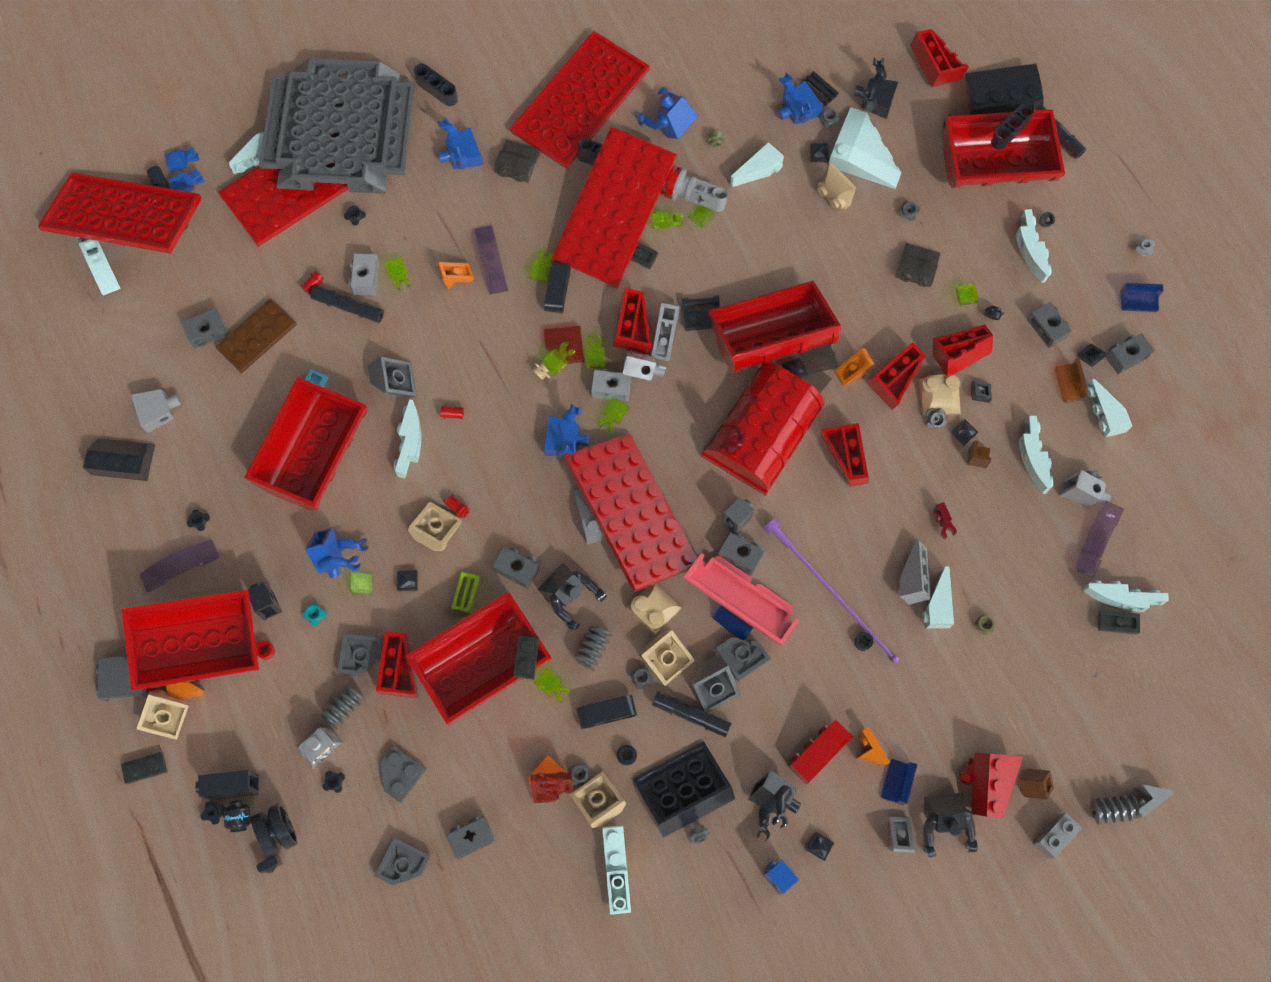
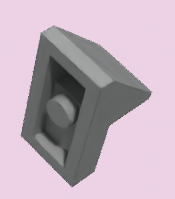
(1154, 797)
(900, 835)

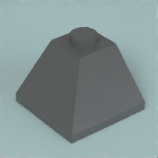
(392, 376)
(714, 684)

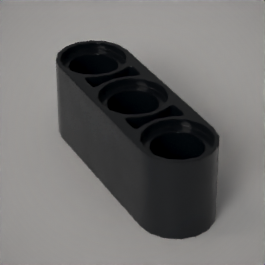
(429, 81)
(1006, 128)
(557, 287)
(606, 711)

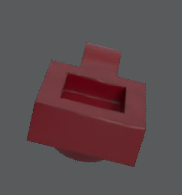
(736, 441)
(942, 516)

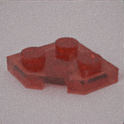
(556, 336)
(549, 786)

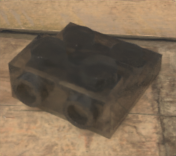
(516, 161)
(918, 265)

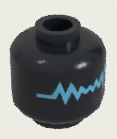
(237, 816)

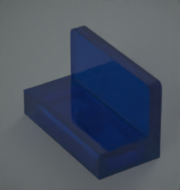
(1140, 297)
(732, 623)
(898, 781)

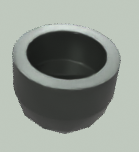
(1046, 215)

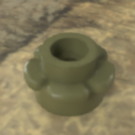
(715, 139)
(990, 624)

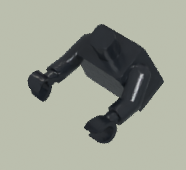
(878, 93)
(563, 588)
(775, 797)
(950, 815)

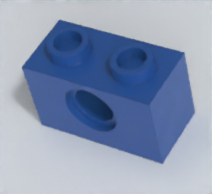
(780, 876)

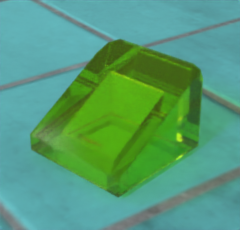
(701, 216)
(360, 583)

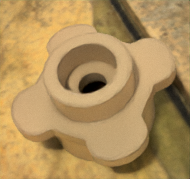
(541, 370)

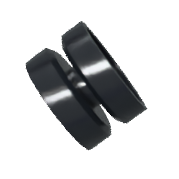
(274, 830)

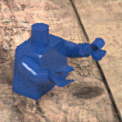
(798, 102)
(673, 116)
(460, 147)
(564, 434)
(327, 555)

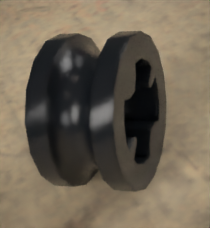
(867, 636)

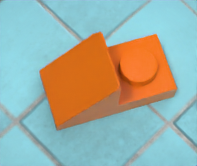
(455, 273)
(854, 367)
(875, 754)

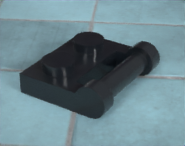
(698, 318)

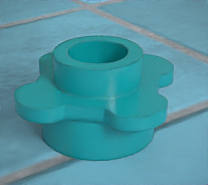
(314, 608)

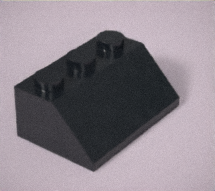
(119, 459)

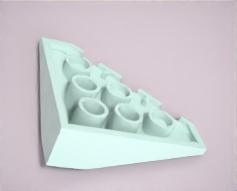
(862, 151)

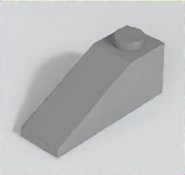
(665, 331)
(591, 529)
(915, 576)

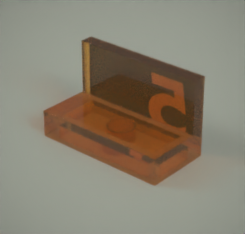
(1072, 381)

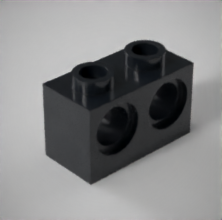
(263, 600)

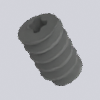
(592, 646)
(341, 706)
(1114, 808)

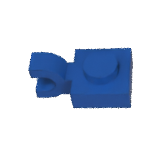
(178, 159)
(184, 182)

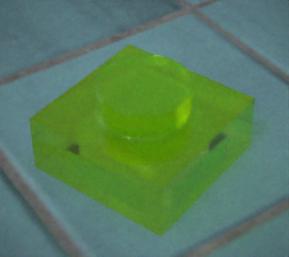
(967, 294)

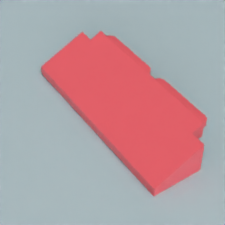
(735, 592)

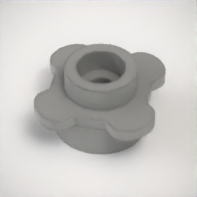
(1141, 250)

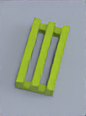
(473, 593)

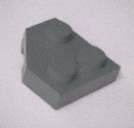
(359, 653)
(742, 656)
(400, 774)
(401, 863)

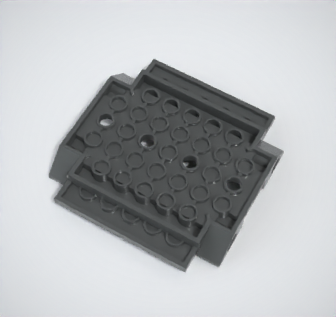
(370, 125)

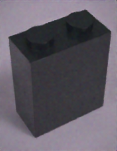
(227, 785)

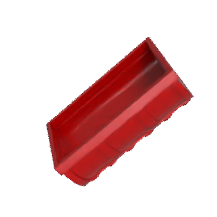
(1028, 157)
(774, 326)
(775, 416)
(305, 444)
(189, 640)
(474, 658)

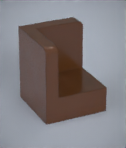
(979, 456)
(1036, 783)

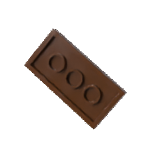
(256, 336)

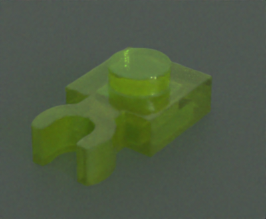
(664, 220)
(541, 269)
(397, 271)
(595, 356)
(556, 359)
(614, 413)
(549, 684)

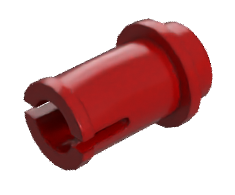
(313, 280)
(451, 412)
(458, 507)
(967, 775)

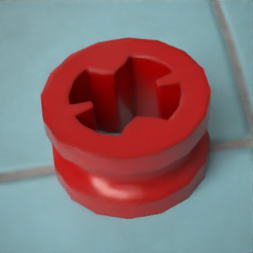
(266, 656)

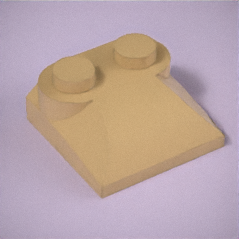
(836, 188)
(940, 393)
(434, 527)
(654, 608)
(666, 656)
(162, 714)
(598, 800)

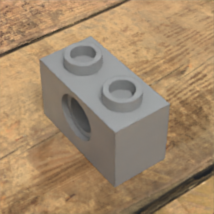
(364, 284)
(603, 391)
(1057, 836)

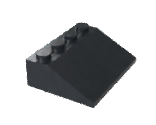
(1004, 89)
(684, 789)

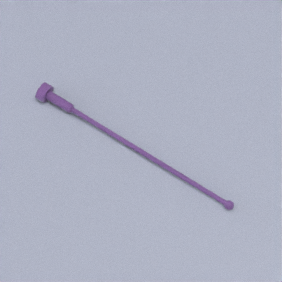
(773, 526)

